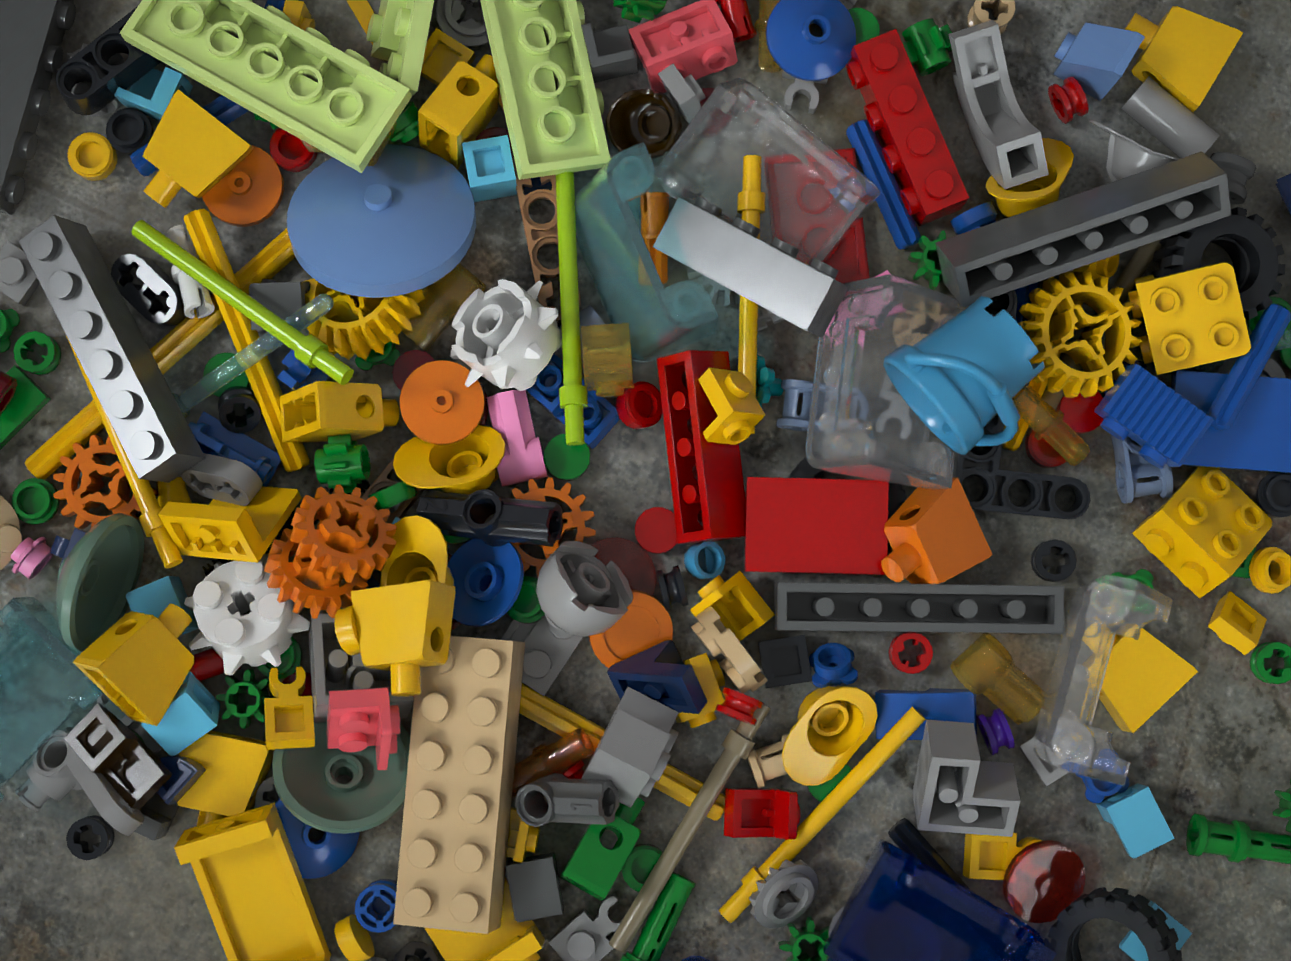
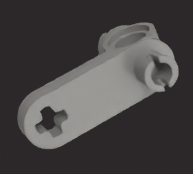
(59, 770)

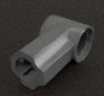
(568, 801)

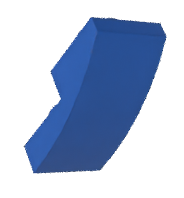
(598, 416)
(933, 704)

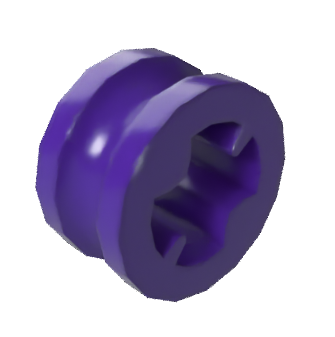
(995, 731)

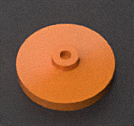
(248, 191)
(439, 404)
(637, 630)

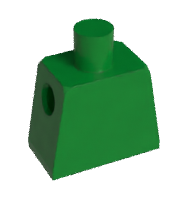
(596, 867)

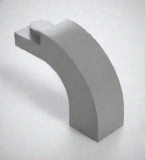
(998, 127)

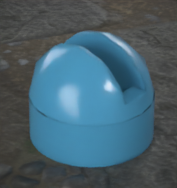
(704, 560)

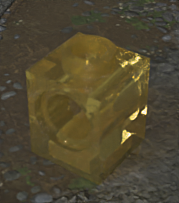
(607, 359)

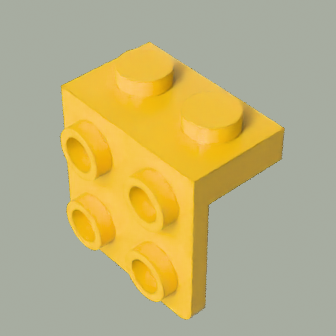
(1190, 318)
(1204, 530)
(508, 943)

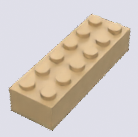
(460, 788)

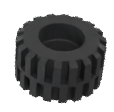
(1248, 247)

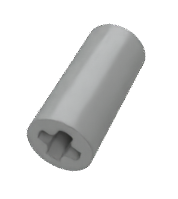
(1169, 120)

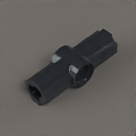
(513, 519)

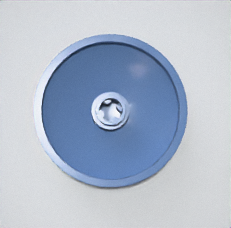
(382, 227)

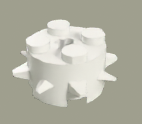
(506, 335)
(236, 638)

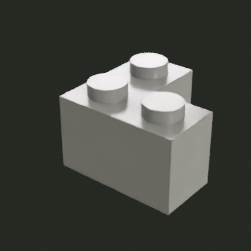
(337, 671)
(634, 746)
(958, 789)

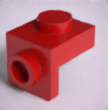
(761, 813)

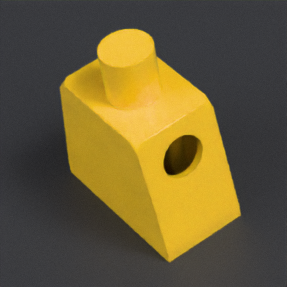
(1183, 53)
(459, 109)
(190, 151)
(335, 409)
(404, 629)
(140, 662)
(1141, 679)
(232, 774)

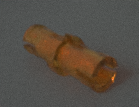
(552, 758)

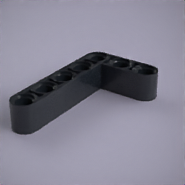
(92, 66)
(997, 482)

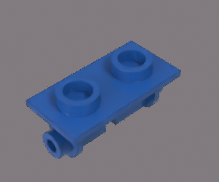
(220, 442)

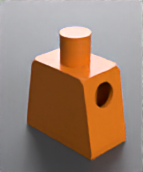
(934, 537)

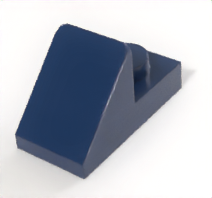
(660, 676)

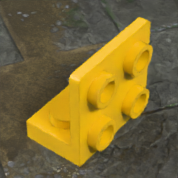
(229, 529)

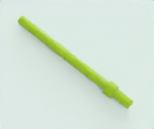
(307, 348)
(573, 394)

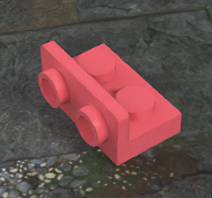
(690, 38)
(363, 720)

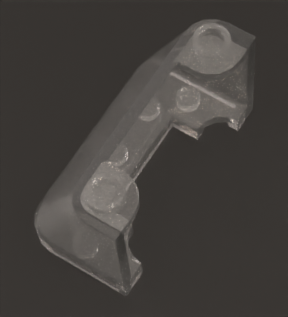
(807, 185)
(856, 413)
(1094, 617)

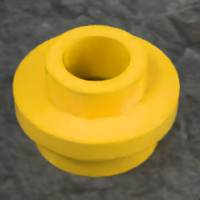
(1280, 570)

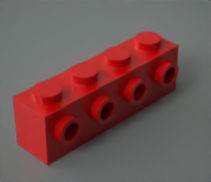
(906, 127)
(703, 474)

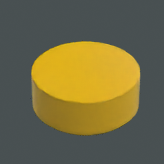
(92, 156)
(346, 630)
(354, 939)

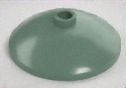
(97, 578)
(310, 790)

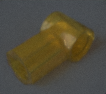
(441, 305)
(990, 670)

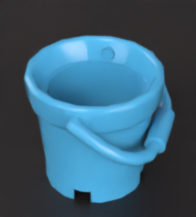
(966, 376)

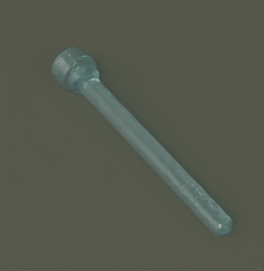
(250, 355)

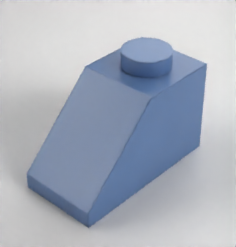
(1097, 57)

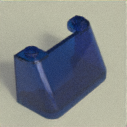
(919, 914)

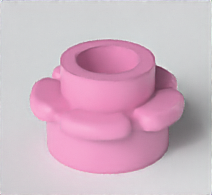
(31, 557)

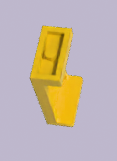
(254, 888)

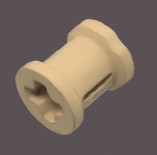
(1002, 10)
(767, 762)

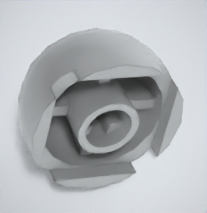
(581, 591)

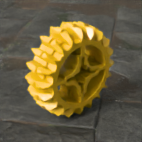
(362, 322)
(1099, 364)

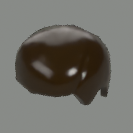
(645, 118)

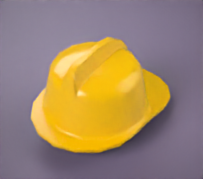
(1038, 191)
(452, 467)
(418, 554)
(827, 733)

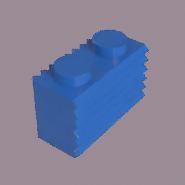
(1152, 417)

